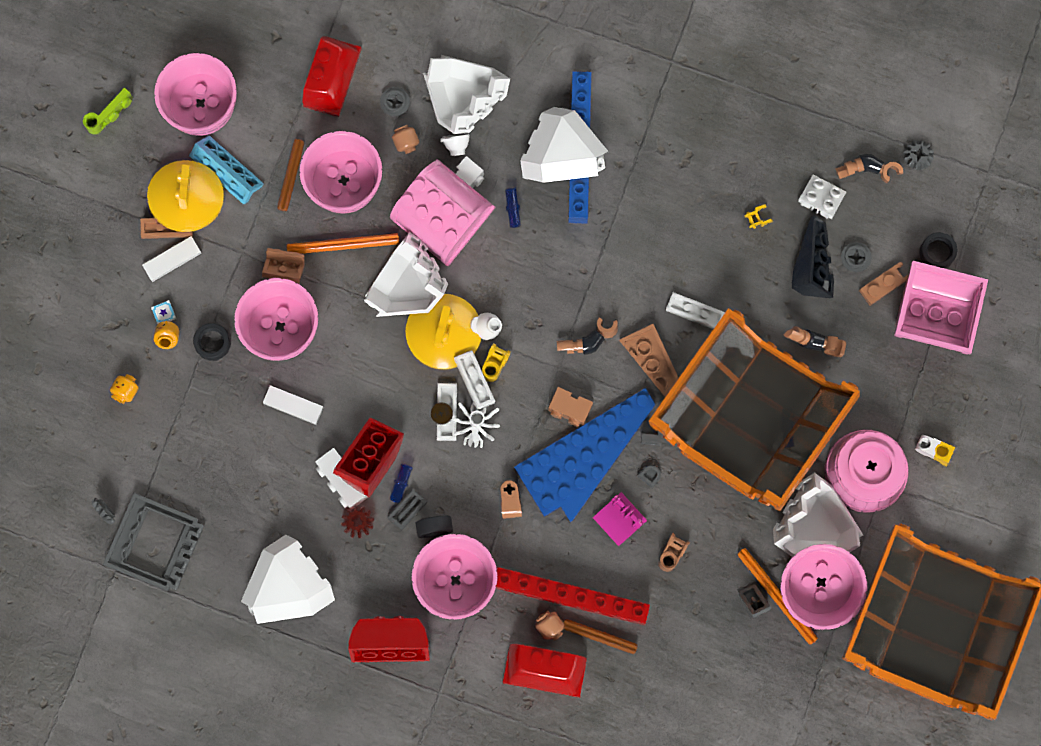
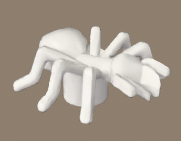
(476, 420)

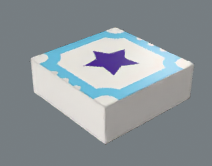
(163, 312)

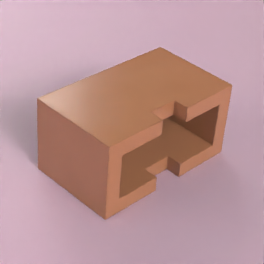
(570, 408)

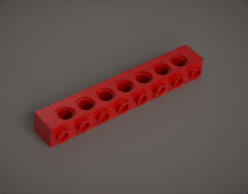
(572, 596)

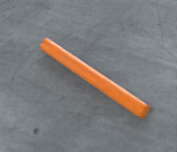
(342, 244)
(775, 593)

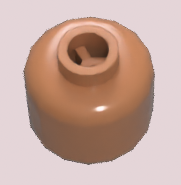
(405, 139)
(549, 625)

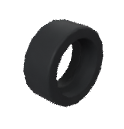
(941, 237)
(211, 327)
(434, 526)

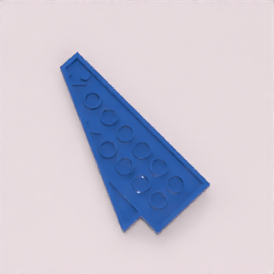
(577, 463)

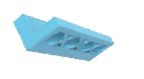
(231, 180)

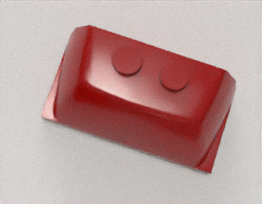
(330, 76)
(369, 456)
(389, 640)
(544, 670)

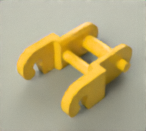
(760, 222)

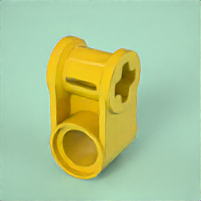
(495, 359)

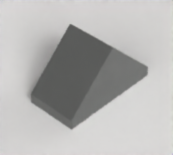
(754, 601)

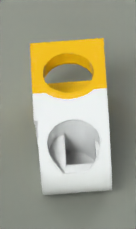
(935, 449)

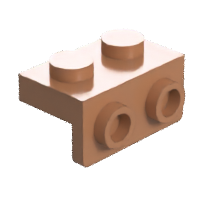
(283, 265)

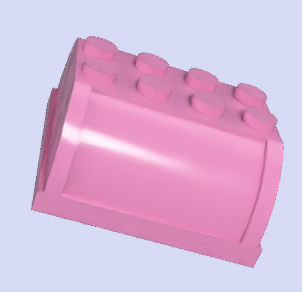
(441, 211)
(940, 307)

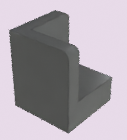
(650, 436)

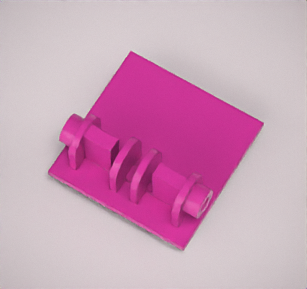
(619, 519)

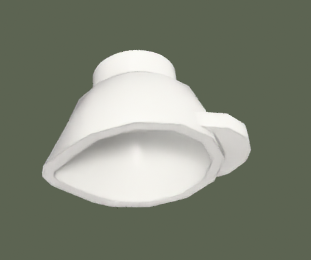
(456, 143)
(486, 325)

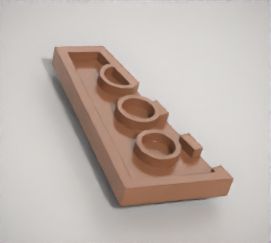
(652, 357)

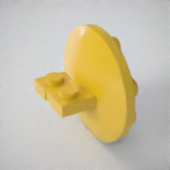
(185, 196)
(442, 333)

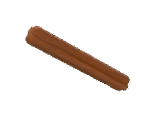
(290, 175)
(600, 636)

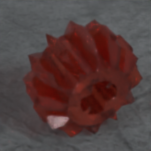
(351, 525)

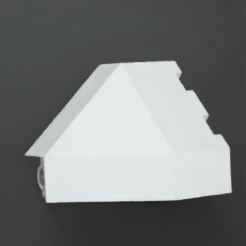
(463, 92)
(562, 148)
(407, 281)
(816, 518)
(285, 584)

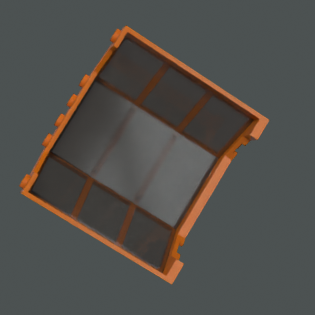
(752, 412)
(942, 625)

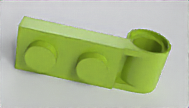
(109, 114)

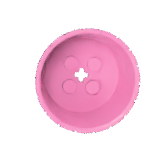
(191, 79)
(338, 156)
(271, 303)
(865, 488)
(453, 557)
(827, 605)

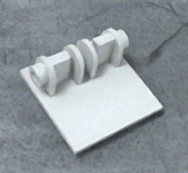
(822, 196)

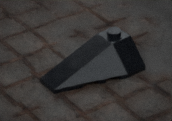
(811, 270)

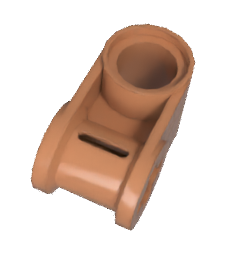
(510, 503)
(674, 549)

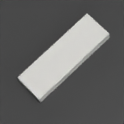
(171, 259)
(694, 310)
(474, 380)
(447, 394)
(293, 405)

